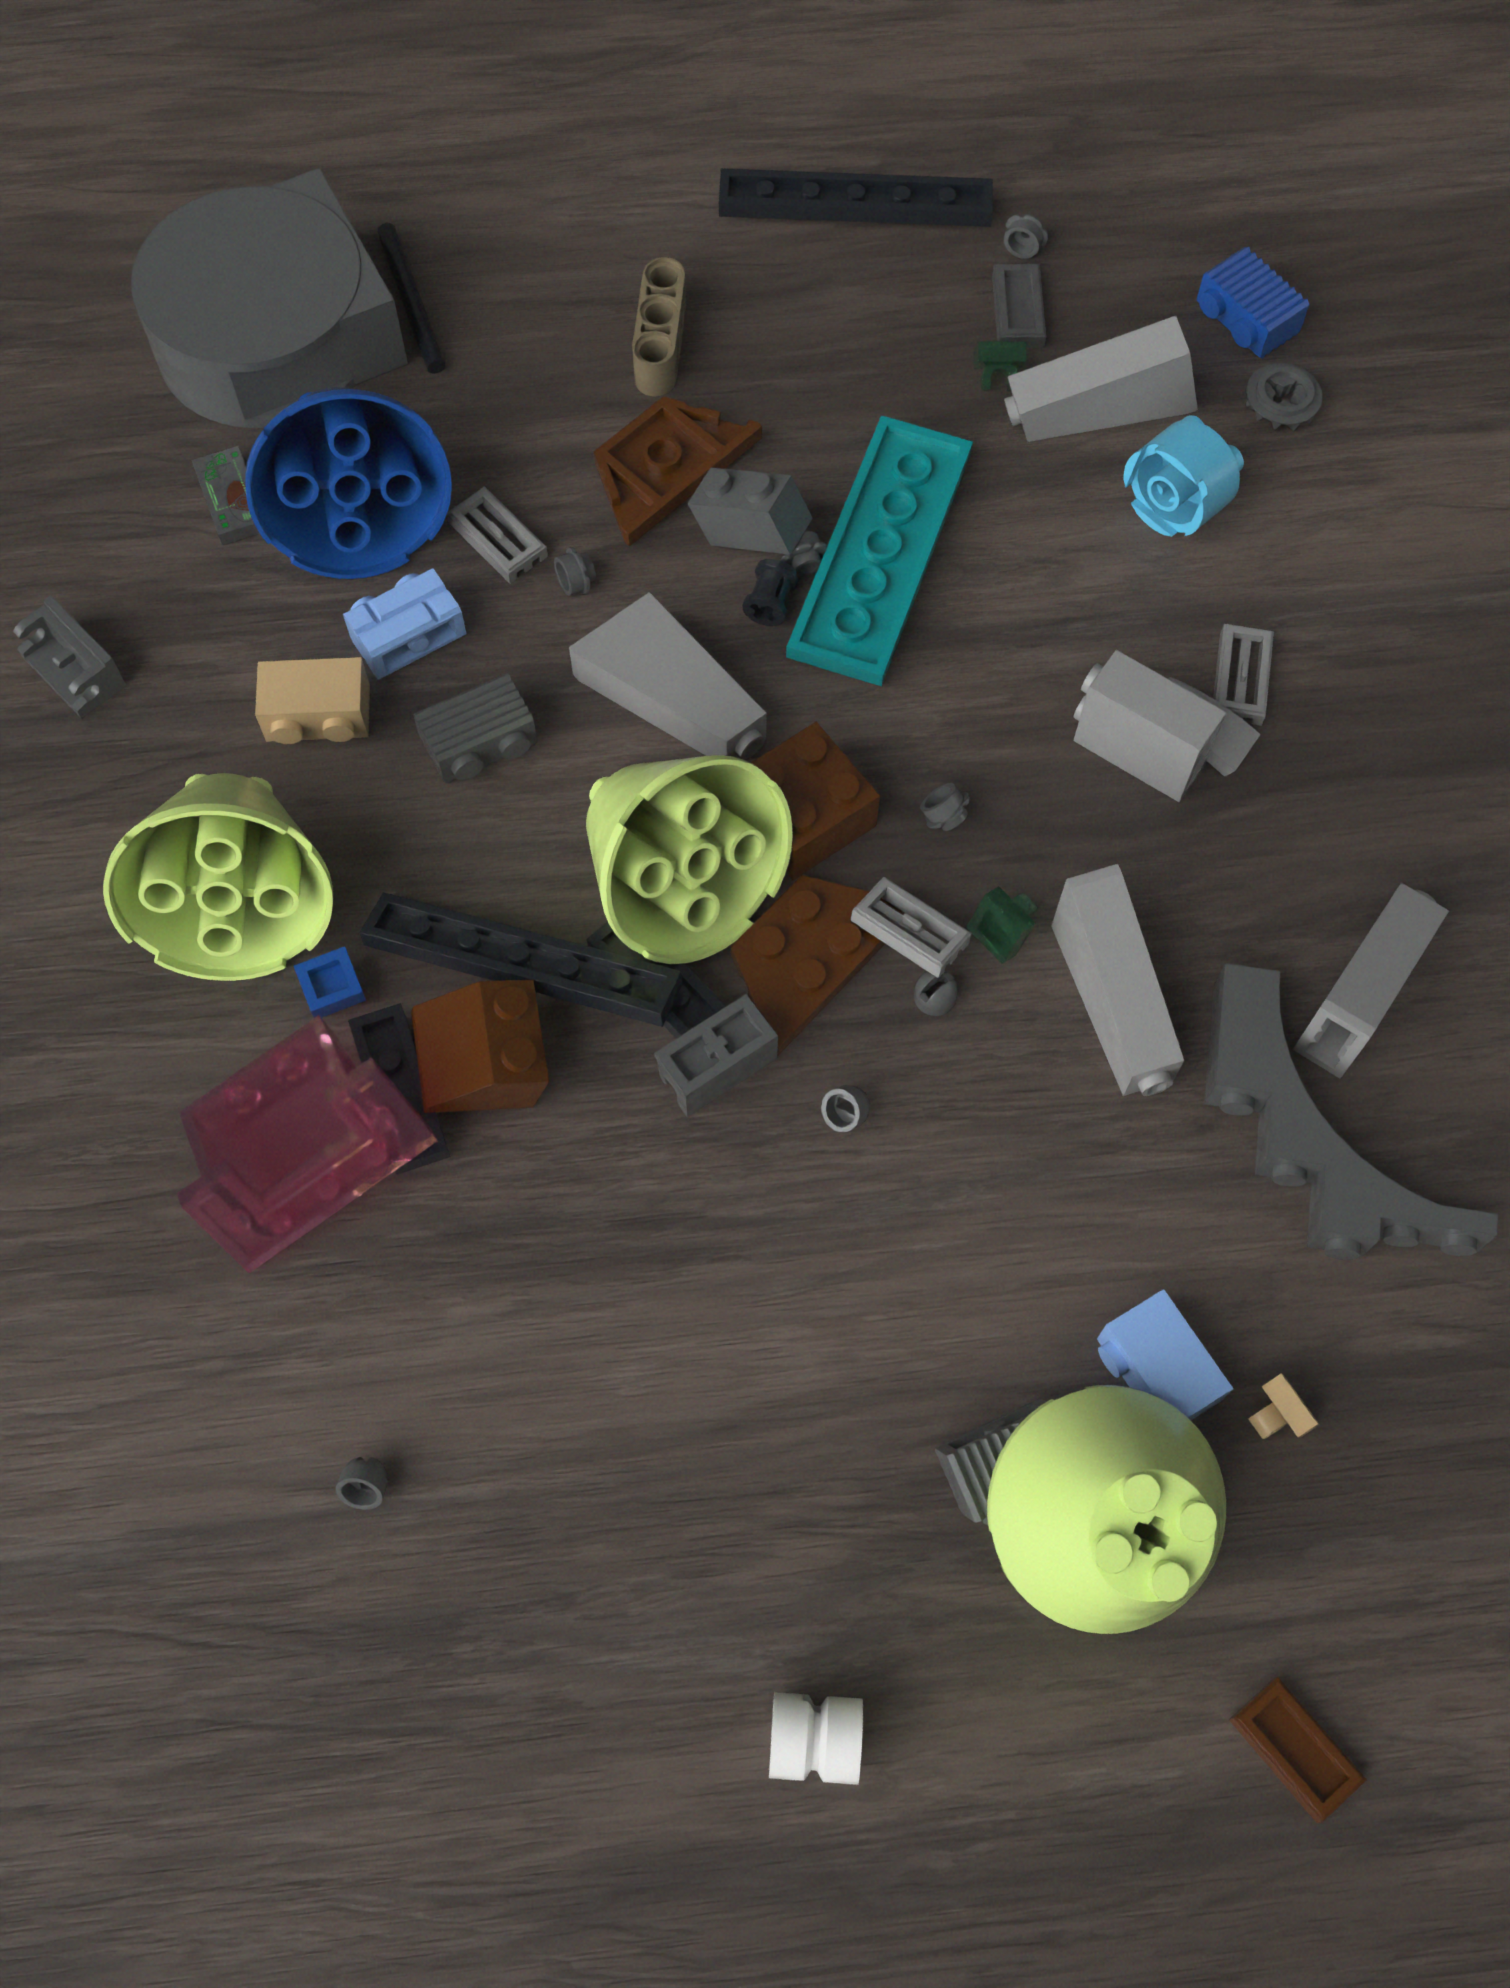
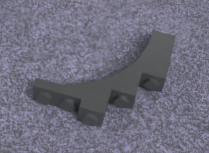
(1297, 1146)

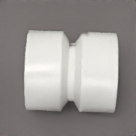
(816, 1738)

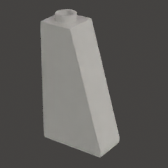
(1106, 384)
(669, 680)
(1117, 980)
(1371, 980)

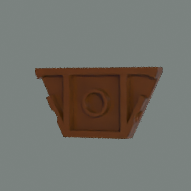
(663, 460)
(803, 953)

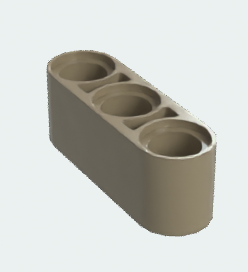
(659, 326)

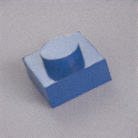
(329, 982)

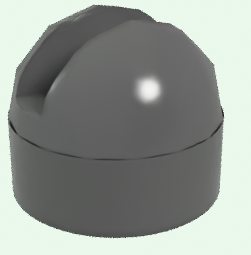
(942, 999)
(843, 1116)
(351, 1483)

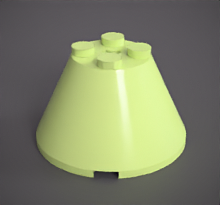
(687, 852)
(219, 882)
(1107, 1509)

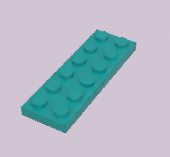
(879, 551)

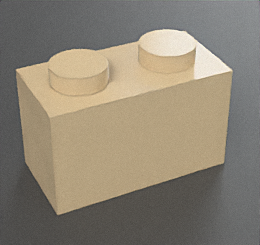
(312, 700)

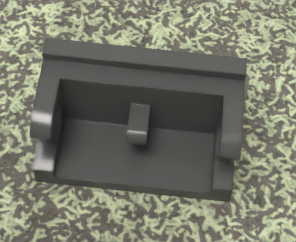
(68, 658)
(717, 1054)

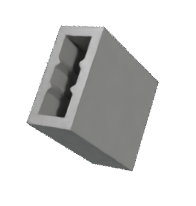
(1146, 724)

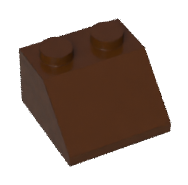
(481, 1048)

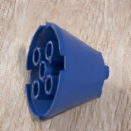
(347, 483)

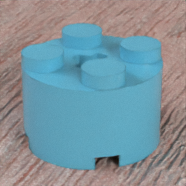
(1183, 477)

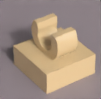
(1285, 1409)

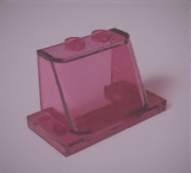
(294, 1143)

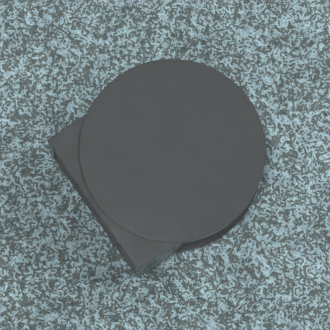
(263, 301)

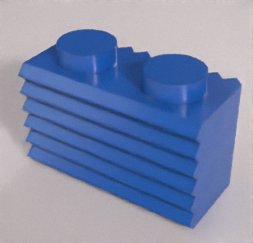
(1252, 302)

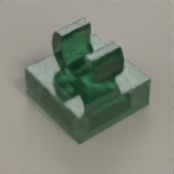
(998, 357)
(1003, 923)

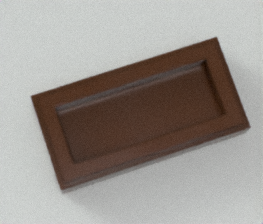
(1297, 1750)

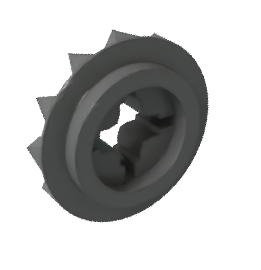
(1281, 380)

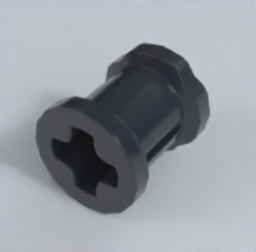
(770, 592)

